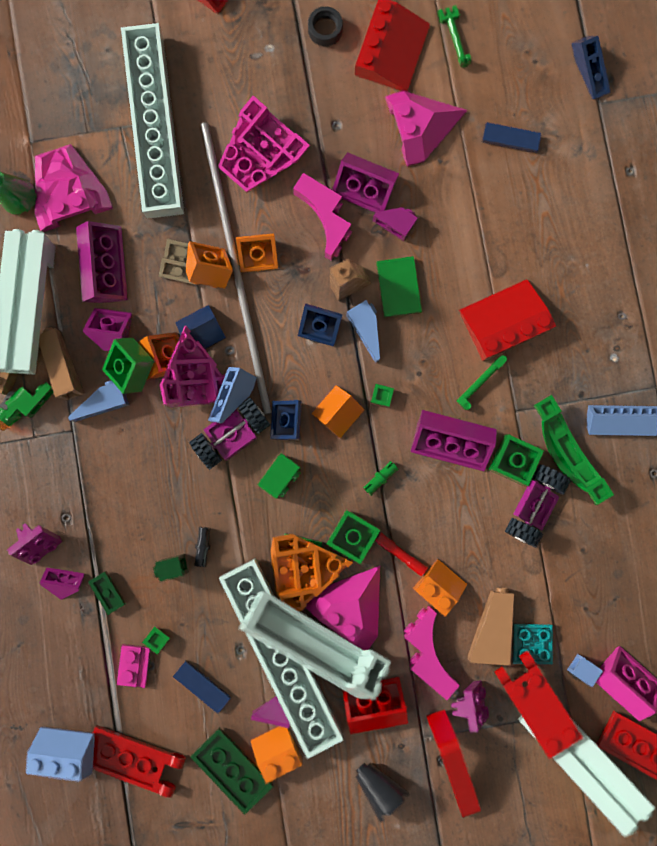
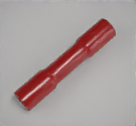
(410, 561)

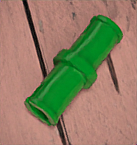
(380, 478)

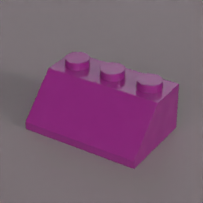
(364, 183)

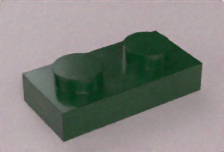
(106, 592)

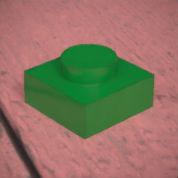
(382, 395)
(156, 640)

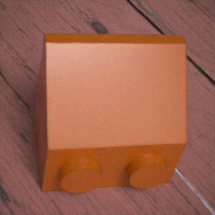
(208, 265)
(160, 349)
(440, 587)
(276, 753)

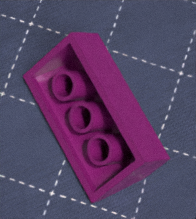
(101, 262)
(453, 440)

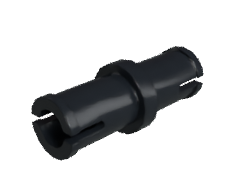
(202, 547)

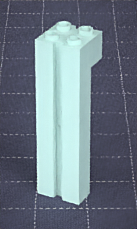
(21, 298)
(315, 647)
(603, 783)

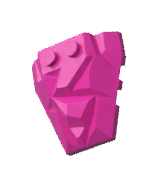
(260, 147)
(66, 188)

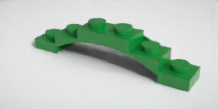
(567, 452)

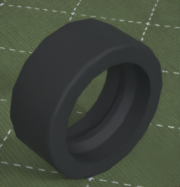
(330, 13)

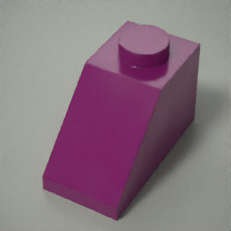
(396, 221)

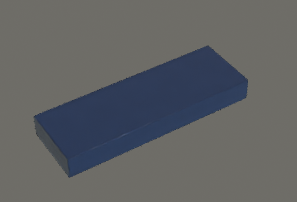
(511, 137)
(202, 686)

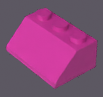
(629, 684)

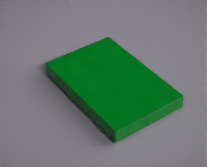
(398, 286)

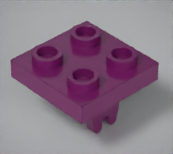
(33, 544)
(473, 706)

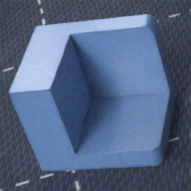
(584, 670)

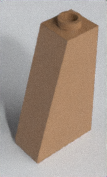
(347, 279)
(59, 365)
(494, 630)

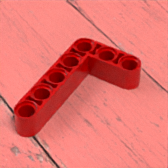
(454, 763)

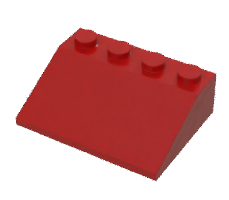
(391, 46)
(506, 319)

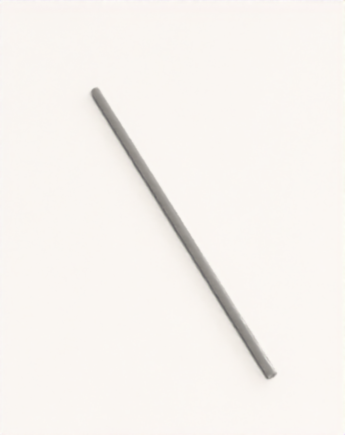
(236, 268)

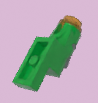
(23, 402)

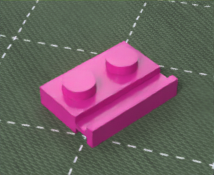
(133, 666)

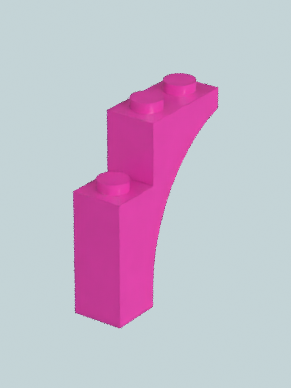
(325, 204)
(426, 662)

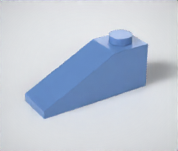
(365, 324)
(233, 392)
(101, 401)

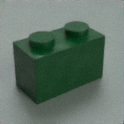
(171, 567)

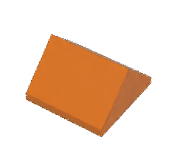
(257, 252)
(338, 411)

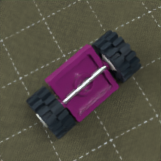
(230, 435)
(537, 505)

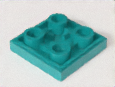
(535, 639)

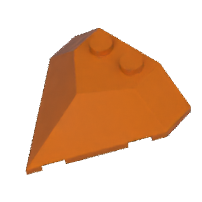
(302, 569)

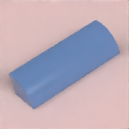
(622, 420)

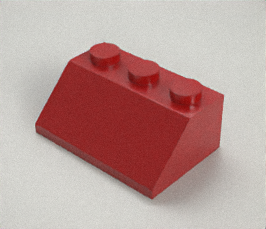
(382, 712)

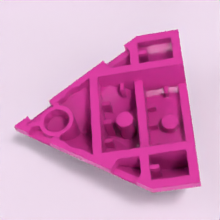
(421, 123)
(191, 375)
(351, 607)

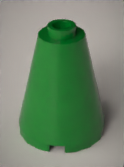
(16, 194)

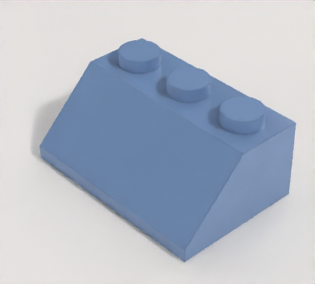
(61, 754)

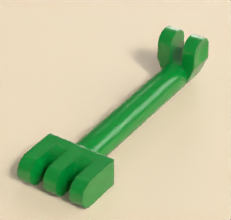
(464, 60)
(462, 400)

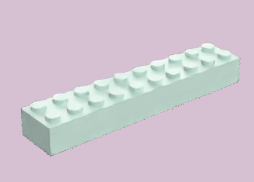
(152, 121)
(291, 682)

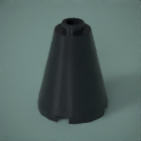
(380, 790)

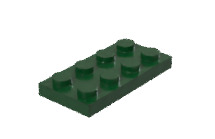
(231, 770)

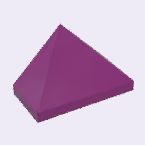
(61, 582)
(271, 713)

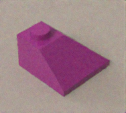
(106, 326)

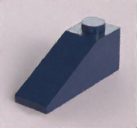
(591, 65)

